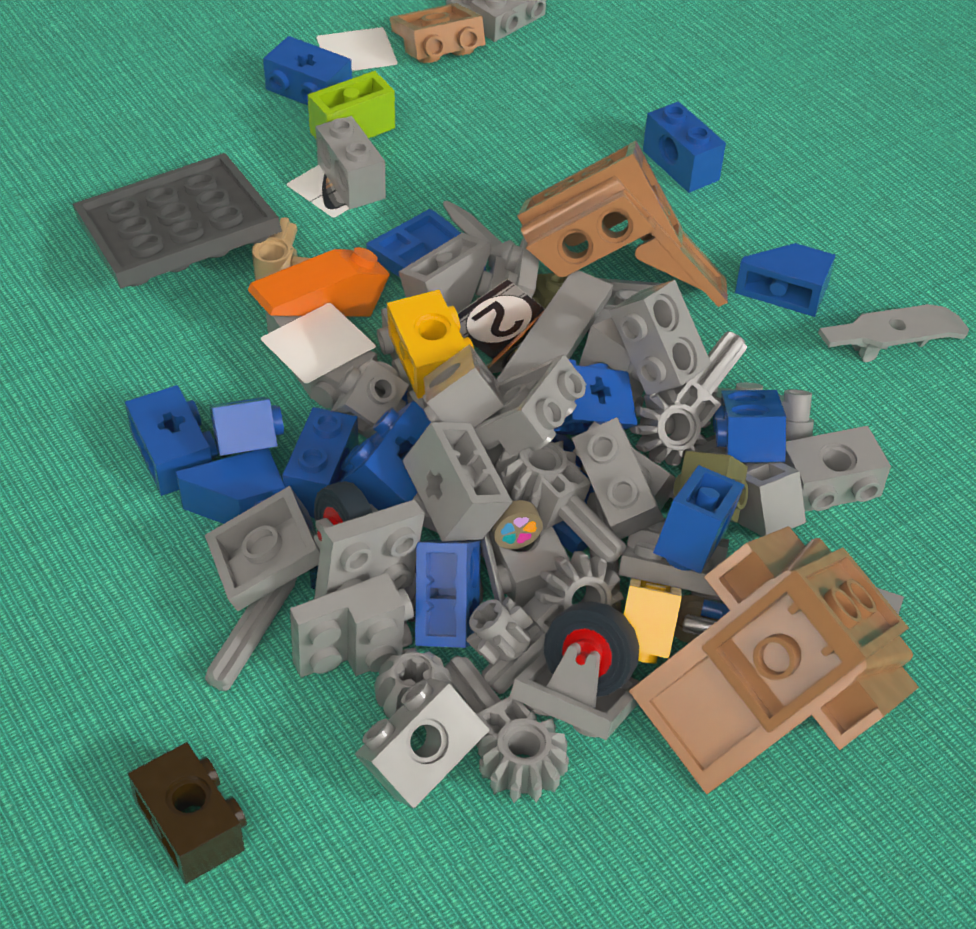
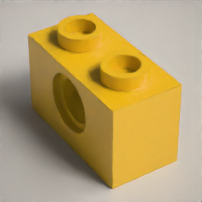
(424, 335)
(653, 614)

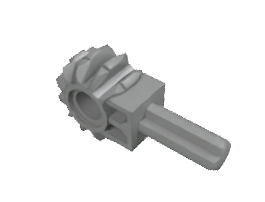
(688, 404)
(558, 492)
(550, 603)
(511, 733)

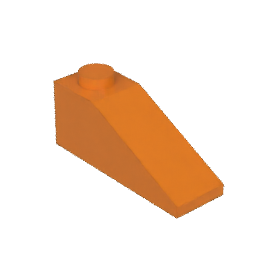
(340, 277)

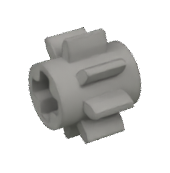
(499, 630)

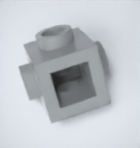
(370, 393)

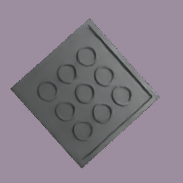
(175, 220)

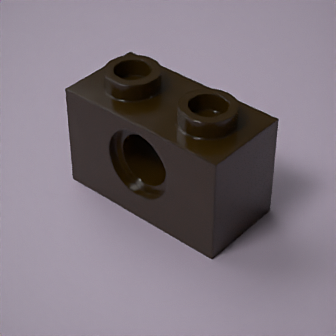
(195, 839)

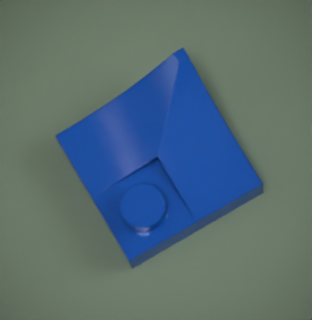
(412, 240)

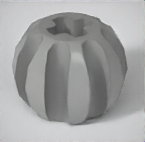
(403, 672)

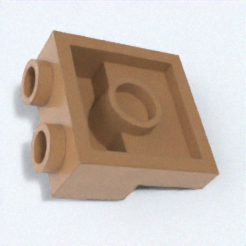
(439, 31)

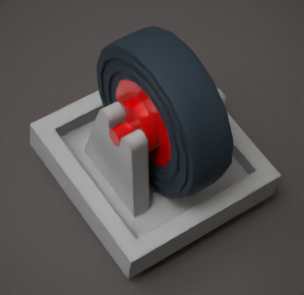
(361, 541)
(583, 670)

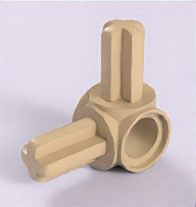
(276, 251)

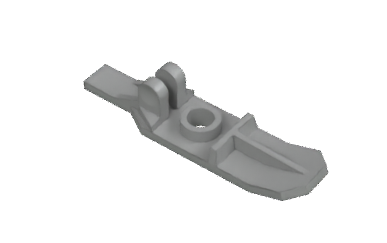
(895, 327)

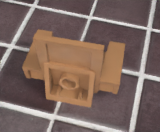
(601, 198)
(797, 643)

